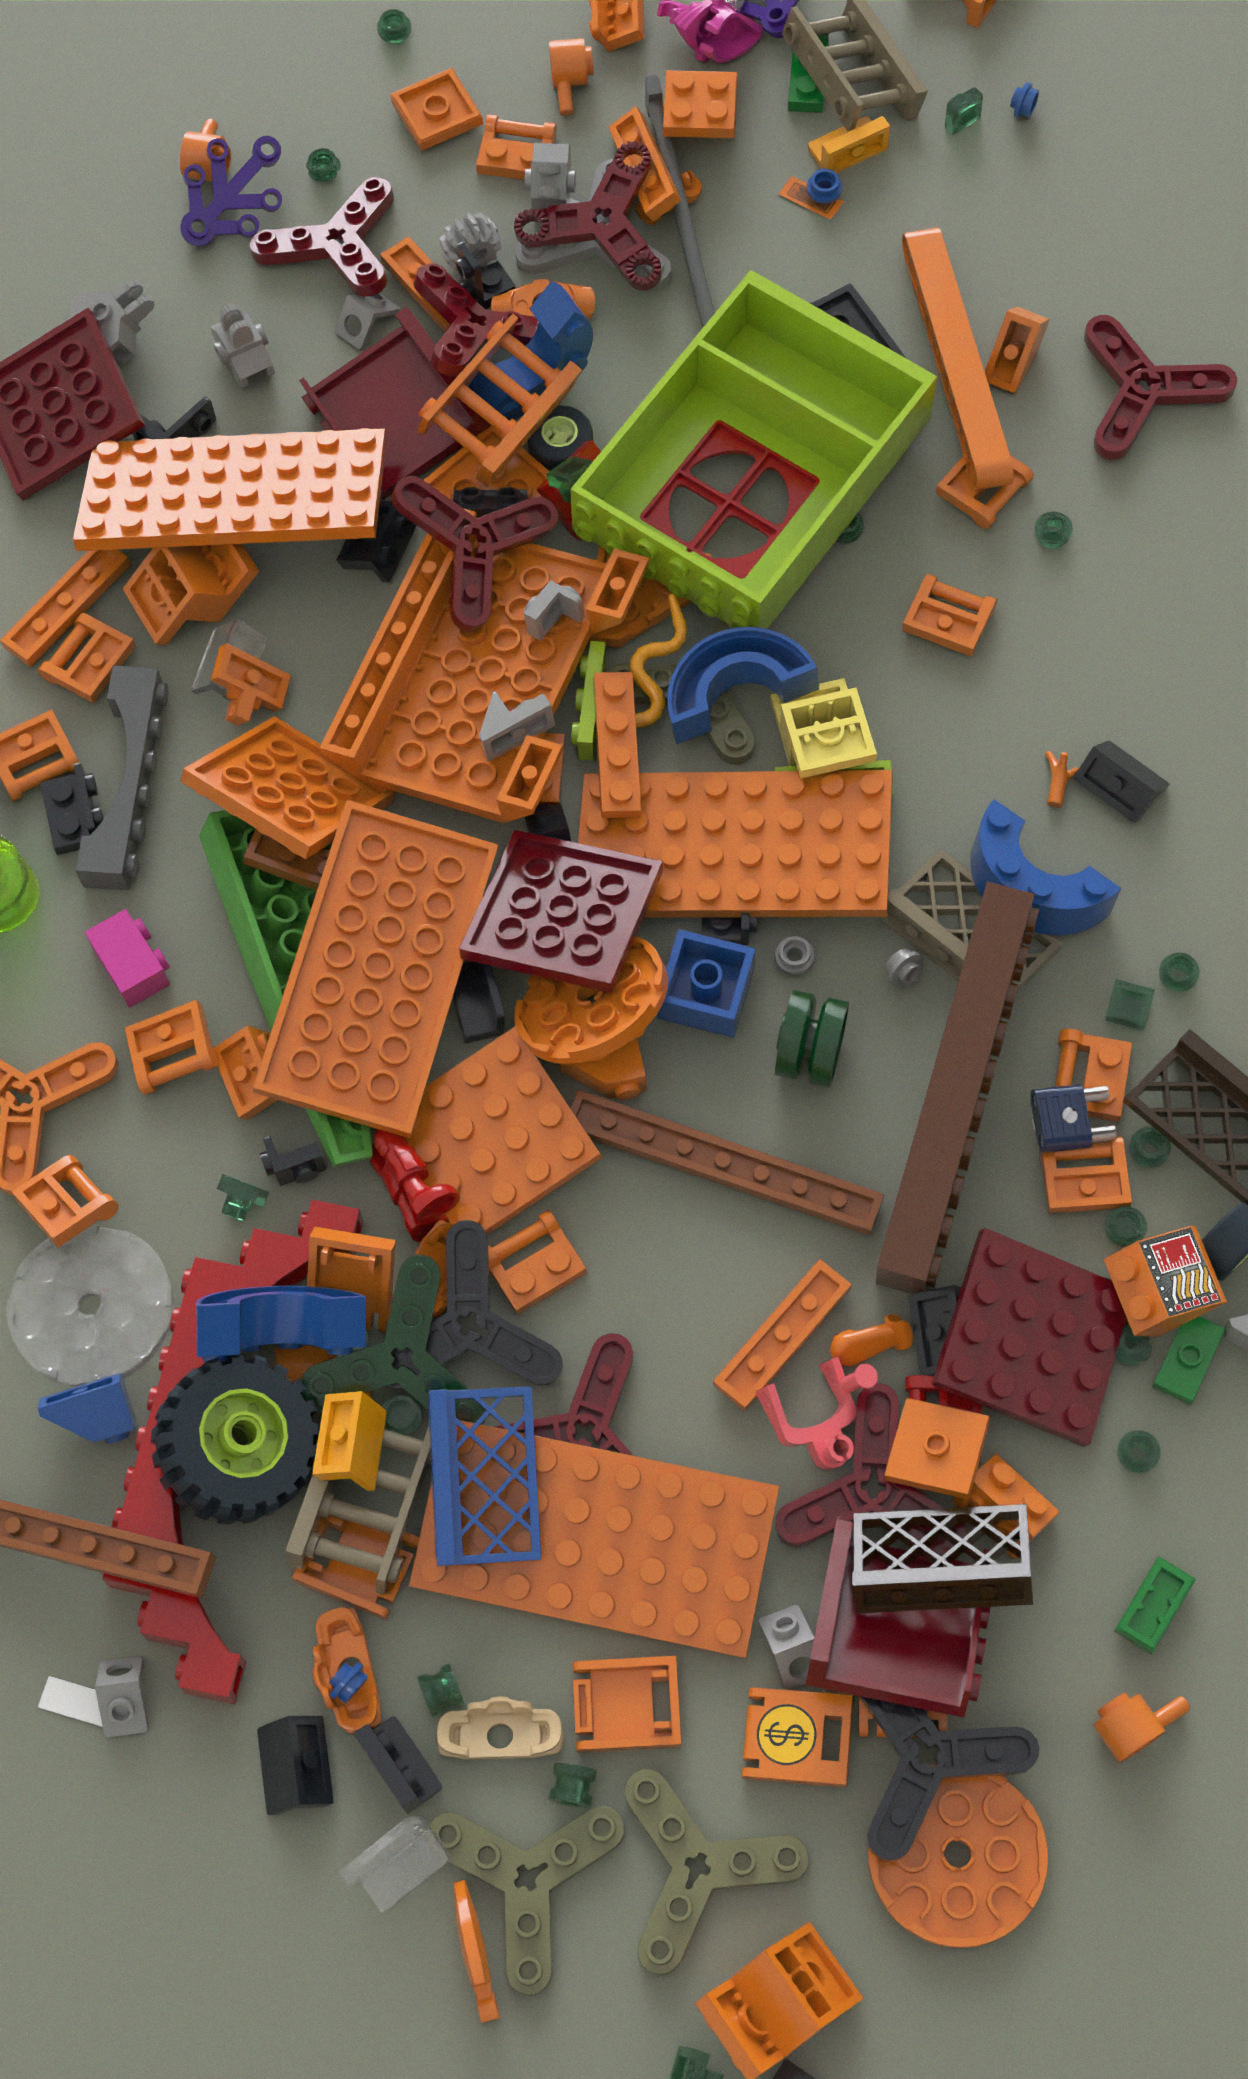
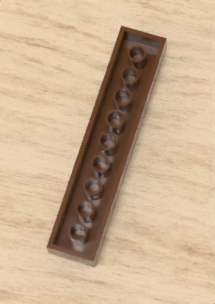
(953, 1094)

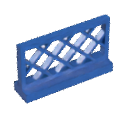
(446, 1468)

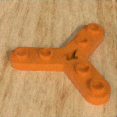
(49, 1088)

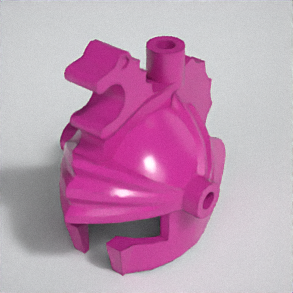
(712, 28)

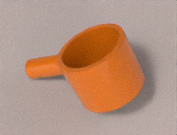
(569, 67)
(194, 150)
(1131, 1725)

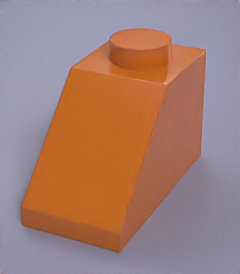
(1015, 348)
(615, 1076)

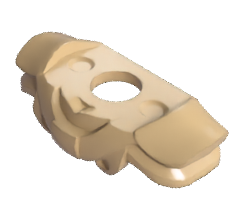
(465, 1732)

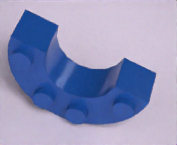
(560, 337)
(734, 659)
(1064, 902)
(280, 1316)

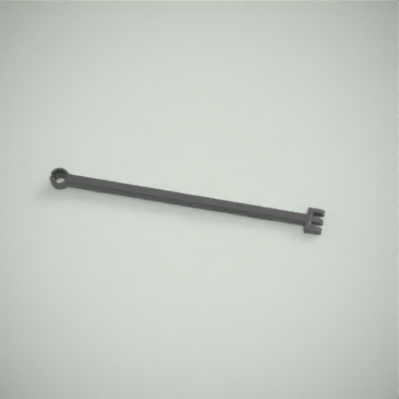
(681, 211)

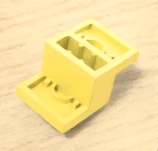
(824, 729)

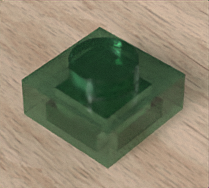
(963, 110)
(1129, 1004)

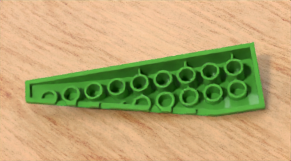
(268, 927)

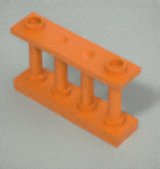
(513, 433)

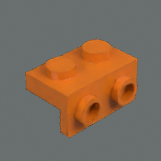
(617, 22)
(1000, 1484)

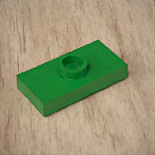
(1189, 1359)
(1154, 1605)

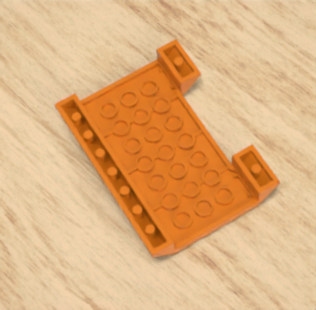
(428, 684)

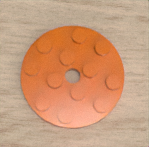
(569, 1030)
(989, 1893)

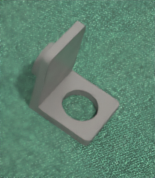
(366, 310)
(788, 1639)
(121, 1697)

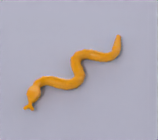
(651, 650)

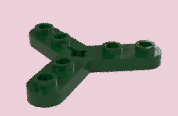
(407, 1327)

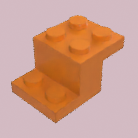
(700, 104)
(188, 585)
(778, 2001)

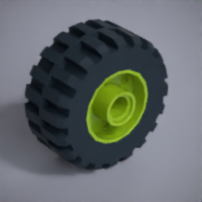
(206, 1462)

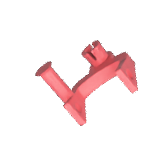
(824, 1441)

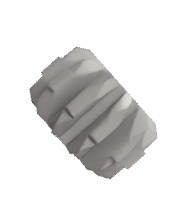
(478, 235)

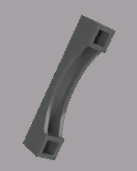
(109, 854)

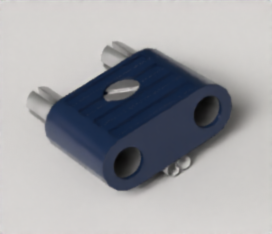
(1063, 1117)

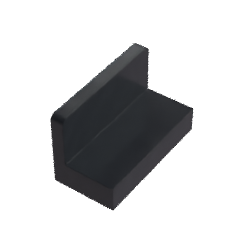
(1120, 780)
(478, 1003)
(295, 1764)

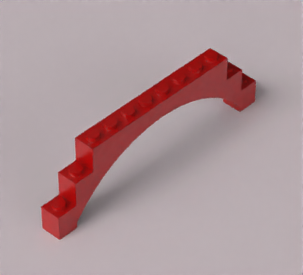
(149, 1509)

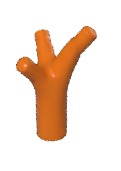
(1059, 778)

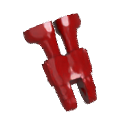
(403, 1178)

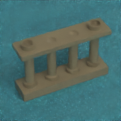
(869, 41)
(321, 1503)

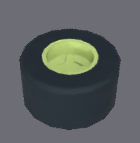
(559, 436)
(1228, 1241)

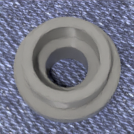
(794, 945)
(904, 967)

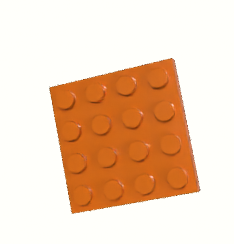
(282, 786)
(499, 1133)

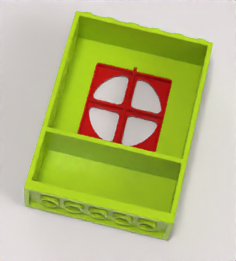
(792, 395)

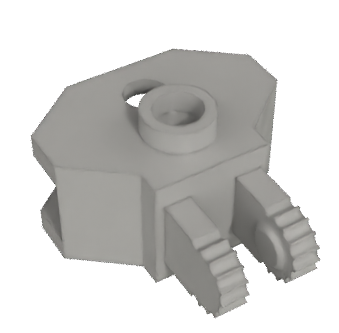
(550, 175)
(117, 315)
(241, 345)

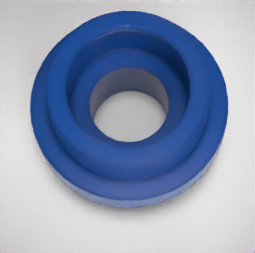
(1024, 100)
(824, 179)
(347, 1681)

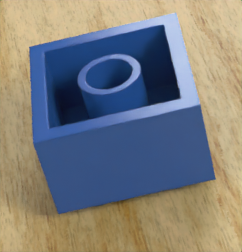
(707, 983)

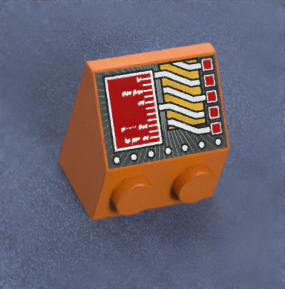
(1164, 1281)

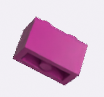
(128, 958)

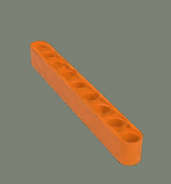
(957, 359)

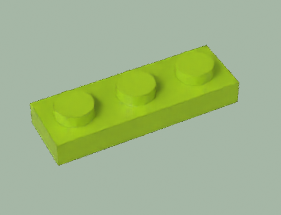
(584, 732)

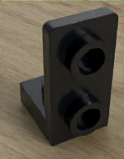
(484, 282)
(190, 425)

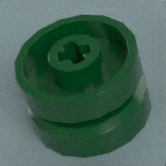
(804, 1037)

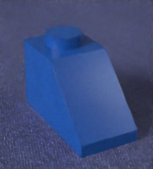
(92, 1410)

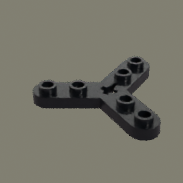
(470, 1293)
(959, 1756)

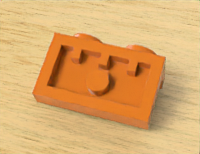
(239, 1064)

